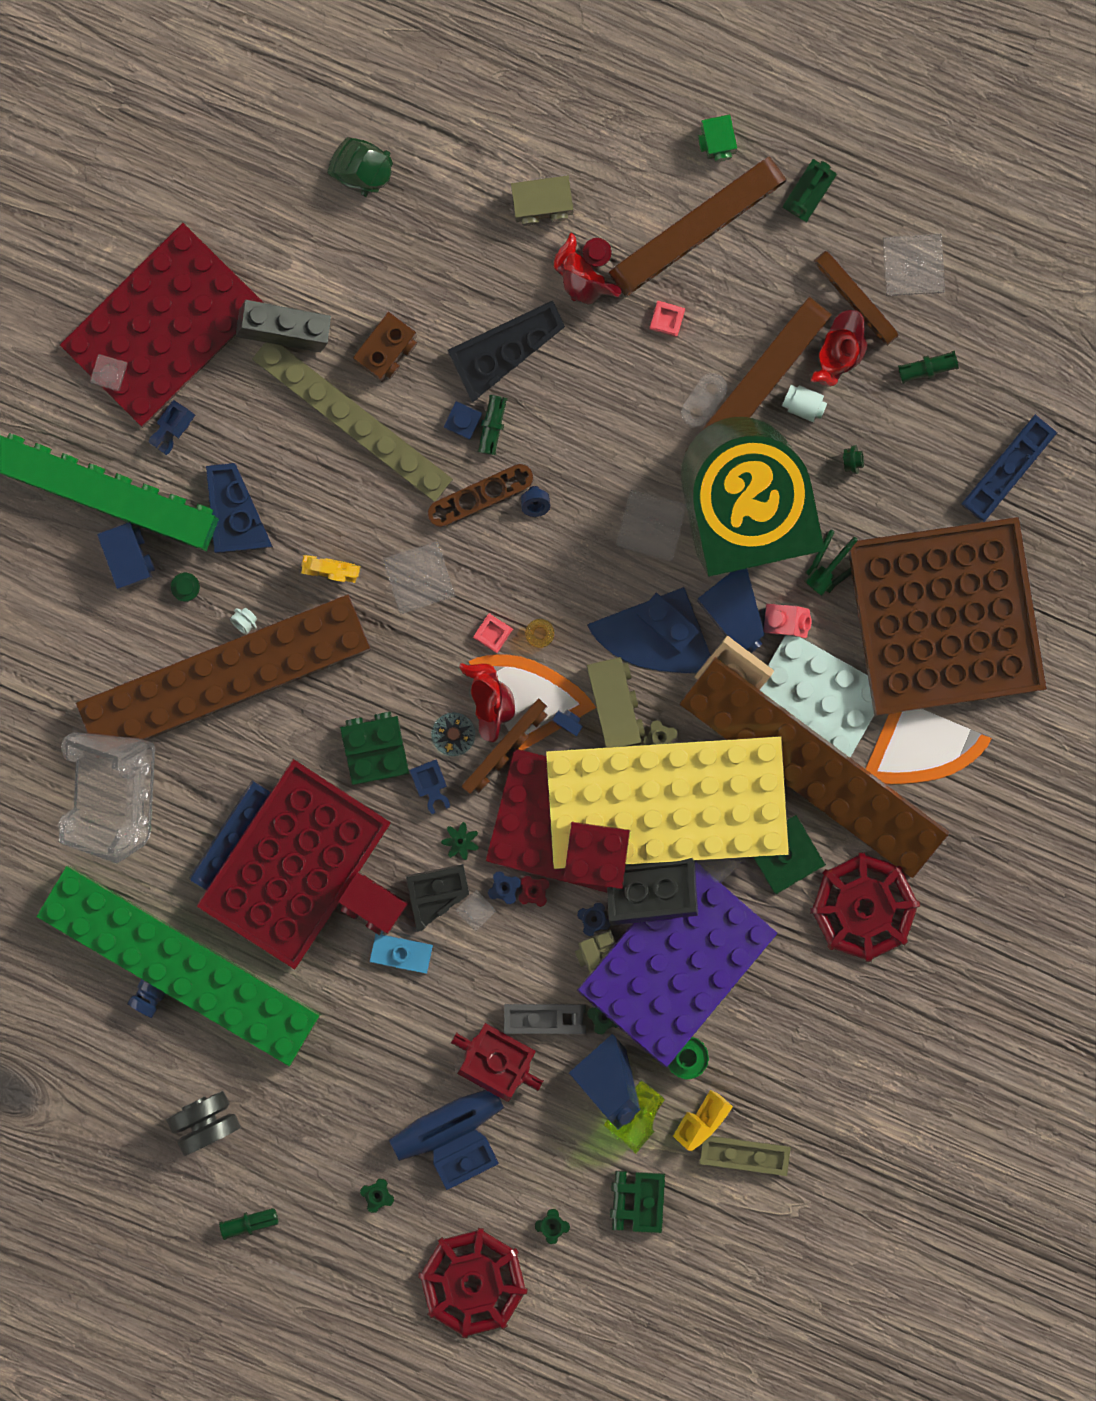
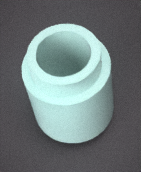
(804, 403)

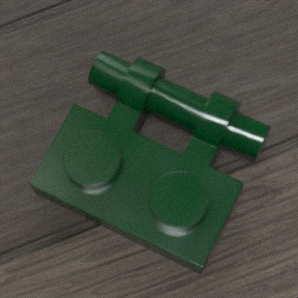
(648, 1201)

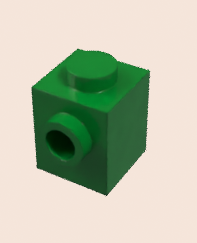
(718, 138)

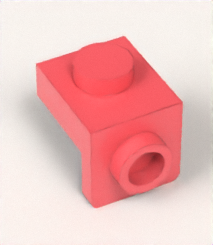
(787, 620)

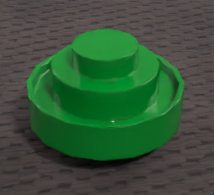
(691, 1060)

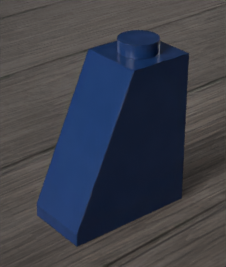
(734, 609)
(609, 1081)

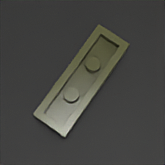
(745, 1155)

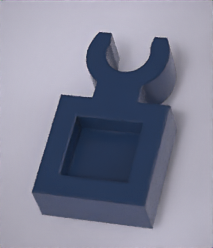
(429, 781)

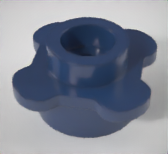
(511, 883)
(586, 915)

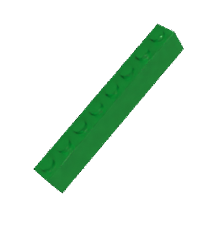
(106, 494)

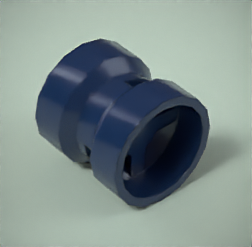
(150, 993)

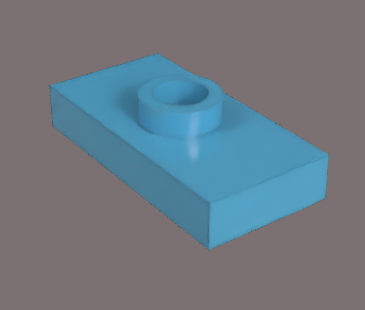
(401, 953)

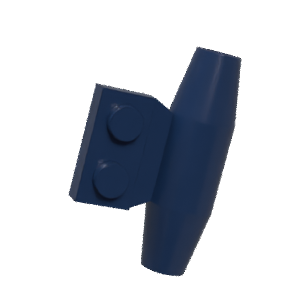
(452, 1136)

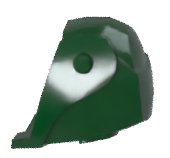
(361, 166)

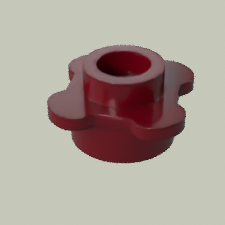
(538, 898)

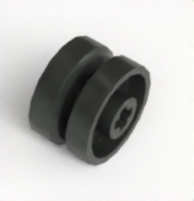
(203, 1122)

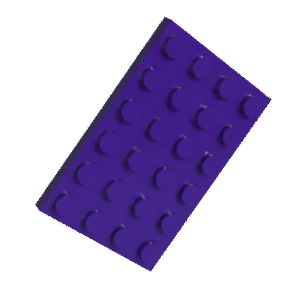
(677, 970)

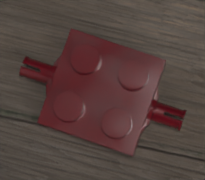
(496, 1062)

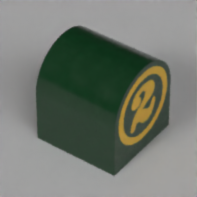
(748, 497)

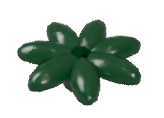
(461, 834)

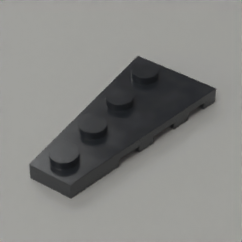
(496, 352)

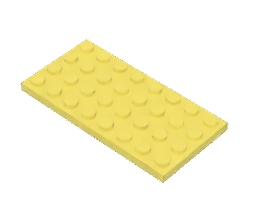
(674, 798)

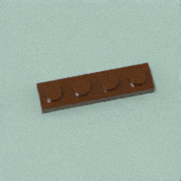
(498, 757)

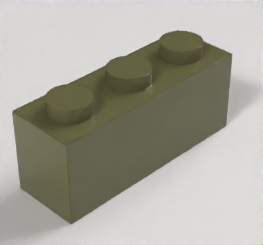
(615, 703)

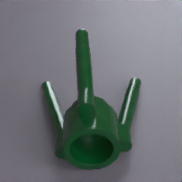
(821, 578)

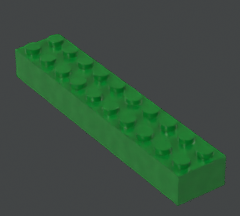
(178, 965)

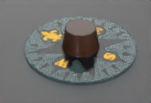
(453, 734)

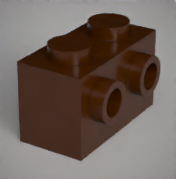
(386, 347)

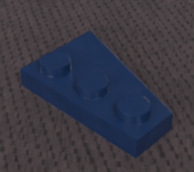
(238, 522)

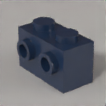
(125, 556)

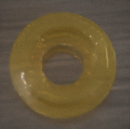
(535, 624)

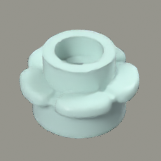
(244, 620)

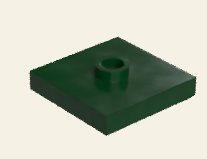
(803, 859)

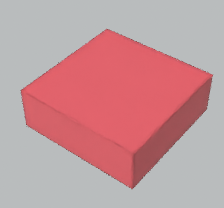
(667, 318)
(492, 633)

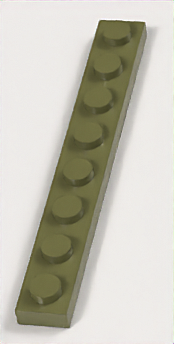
(353, 420)

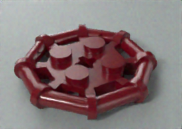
(871, 891)
(463, 1297)

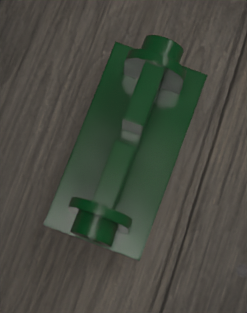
(810, 190)

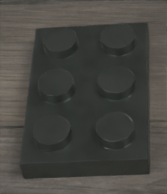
(654, 893)

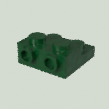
(374, 748)

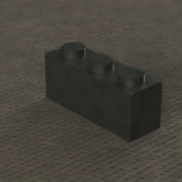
(283, 326)

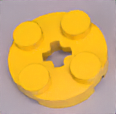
(330, 568)

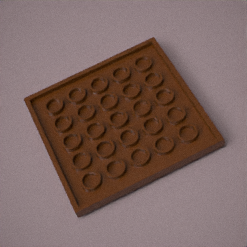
(946, 616)

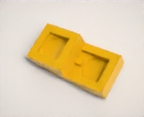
(699, 1127)

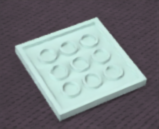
(821, 692)

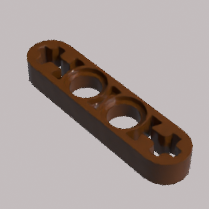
(856, 297)
(482, 499)

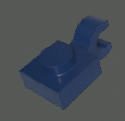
(172, 423)

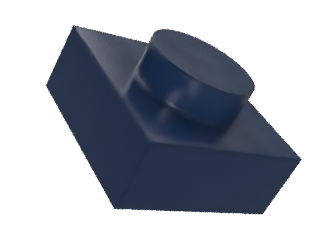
(462, 420)
(568, 722)

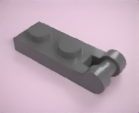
(543, 1019)

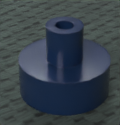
(535, 502)

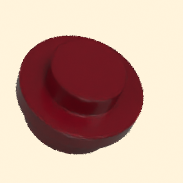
(597, 252)

